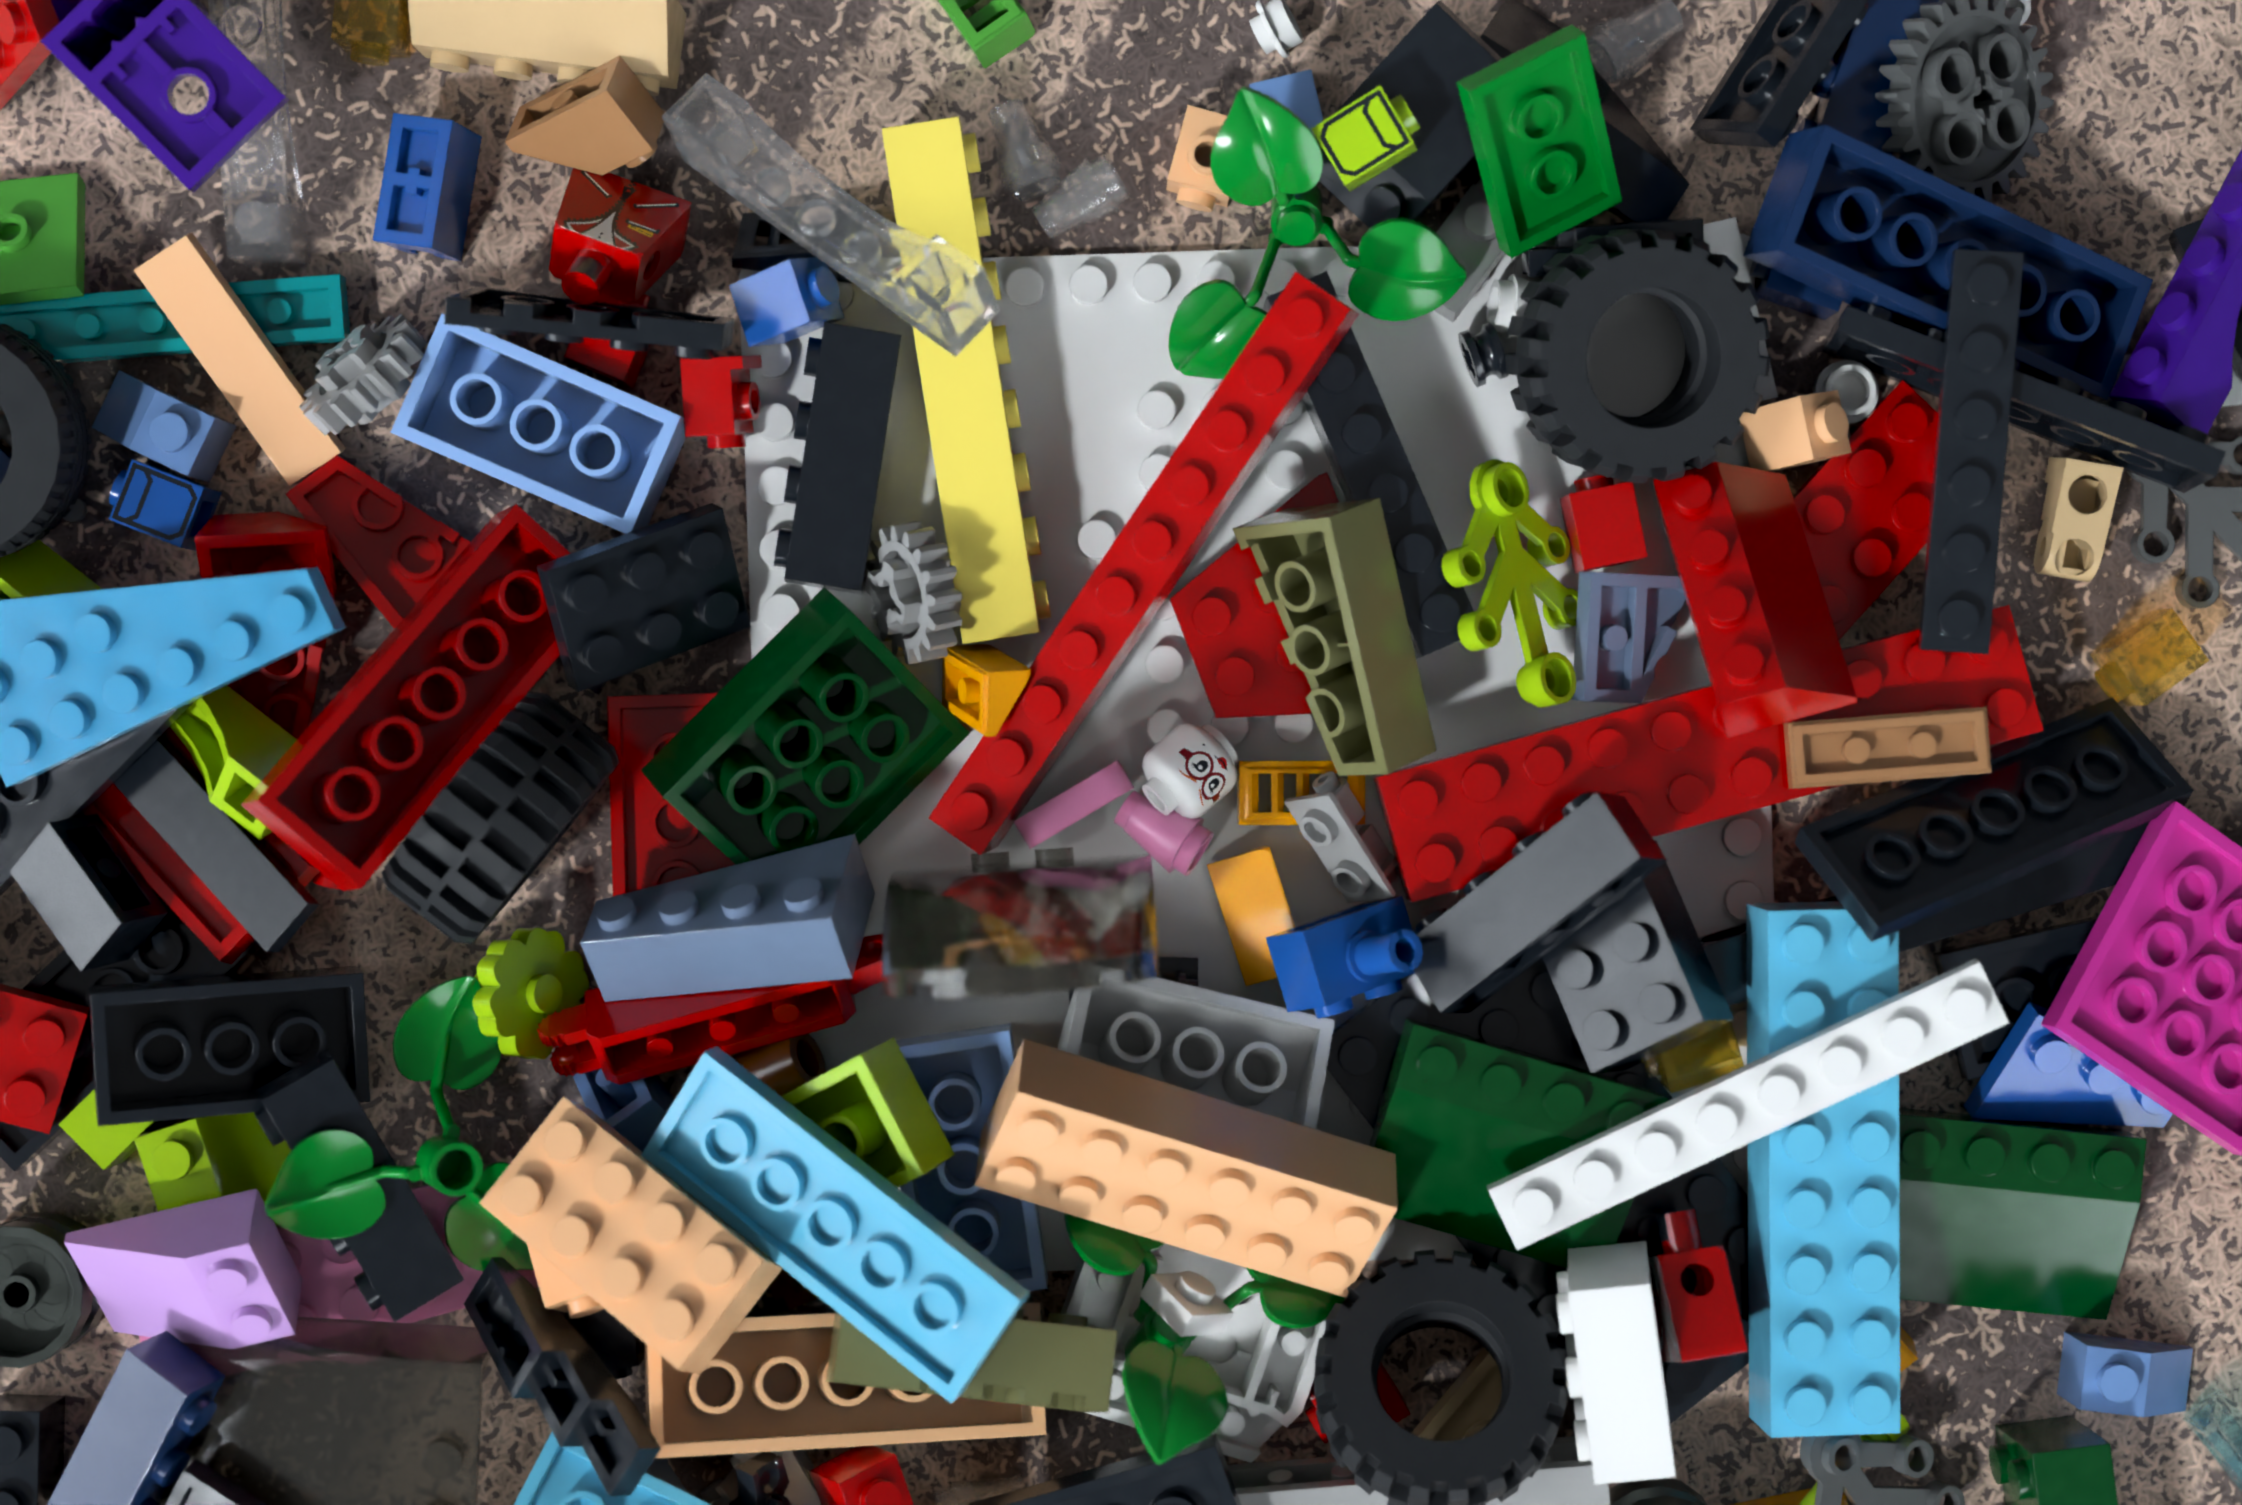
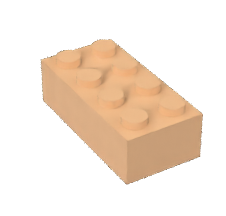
(630, 1236)

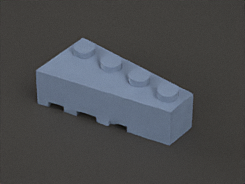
(735, 926)

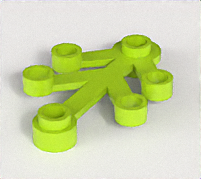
(1501, 509)

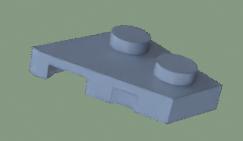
(1622, 633)

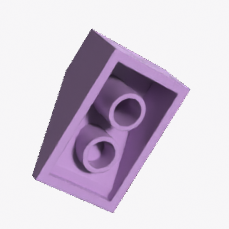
(195, 1270)

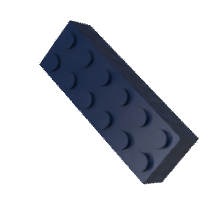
(1887, 236)

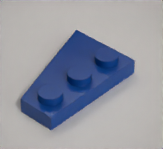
(2051, 1081)

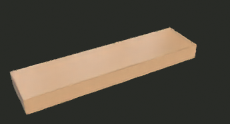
(237, 357)

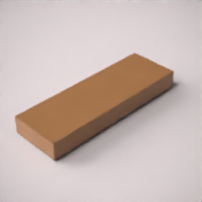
(1887, 747)

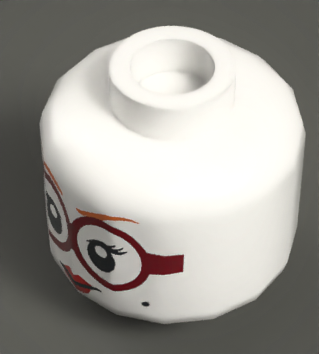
(1189, 770)

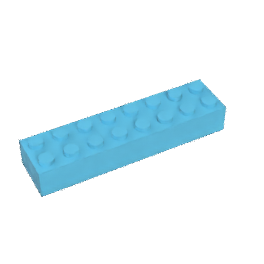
(1822, 1191)

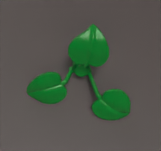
(1274, 156)
(330, 1178)
(1170, 1395)

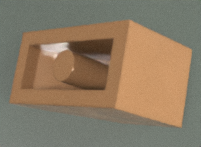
(591, 122)

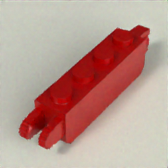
(674, 1031)

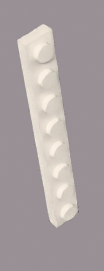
(1748, 1103)

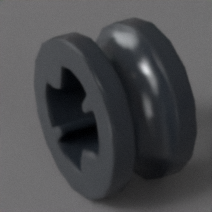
(1483, 354)

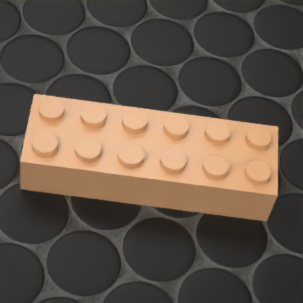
(1186, 1169)
(773, 1395)

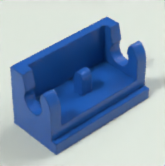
(427, 186)

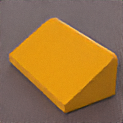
(981, 685)
(1251, 908)

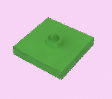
(42, 238)

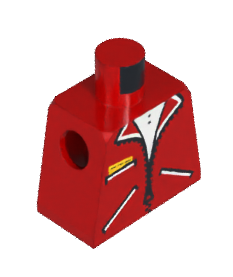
(615, 237)
(1699, 1322)

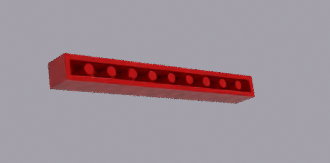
(1146, 561)

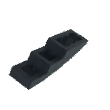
(552, 1362)

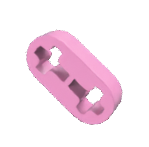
(1073, 804)

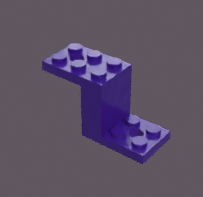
(137, 55)

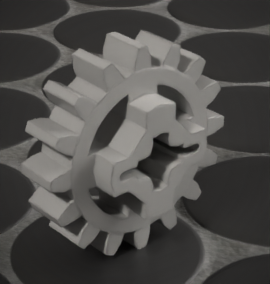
(363, 374)
(913, 592)

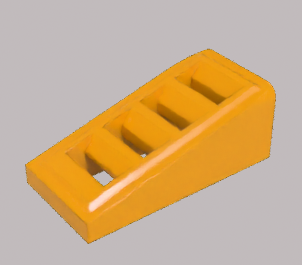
(1248, 788)

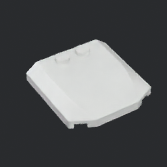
(1258, 1361)

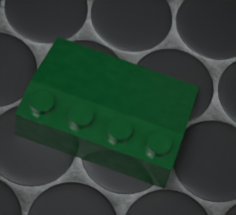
(806, 740)
(1481, 1111)
(2015, 1212)

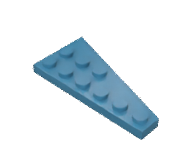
(121, 656)

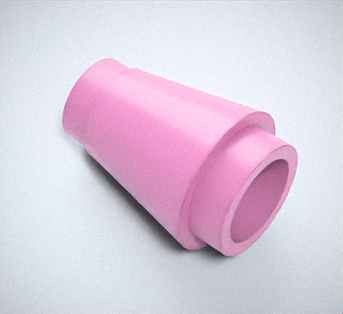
(1169, 839)

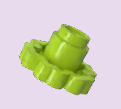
(522, 985)

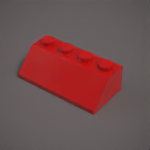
(1753, 596)

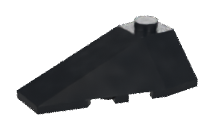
(1645, 174)

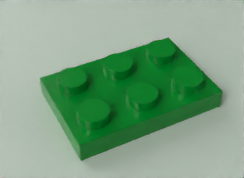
(1540, 140)

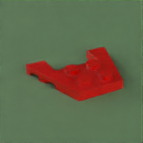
(1238, 636)

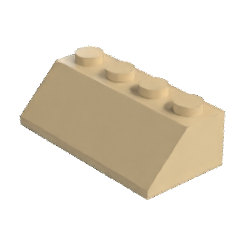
(552, 37)

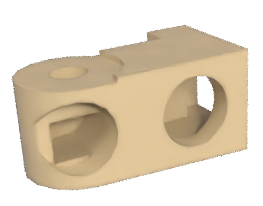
(2075, 517)

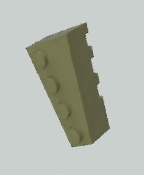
(1346, 630)
(1031, 1364)

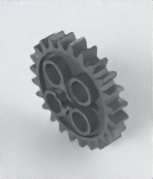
(1966, 94)

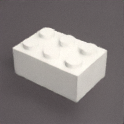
(1615, 1363)

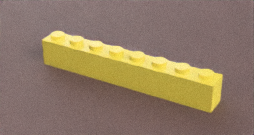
(966, 398)

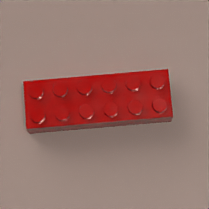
(416, 706)

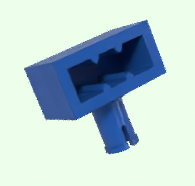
(1345, 956)

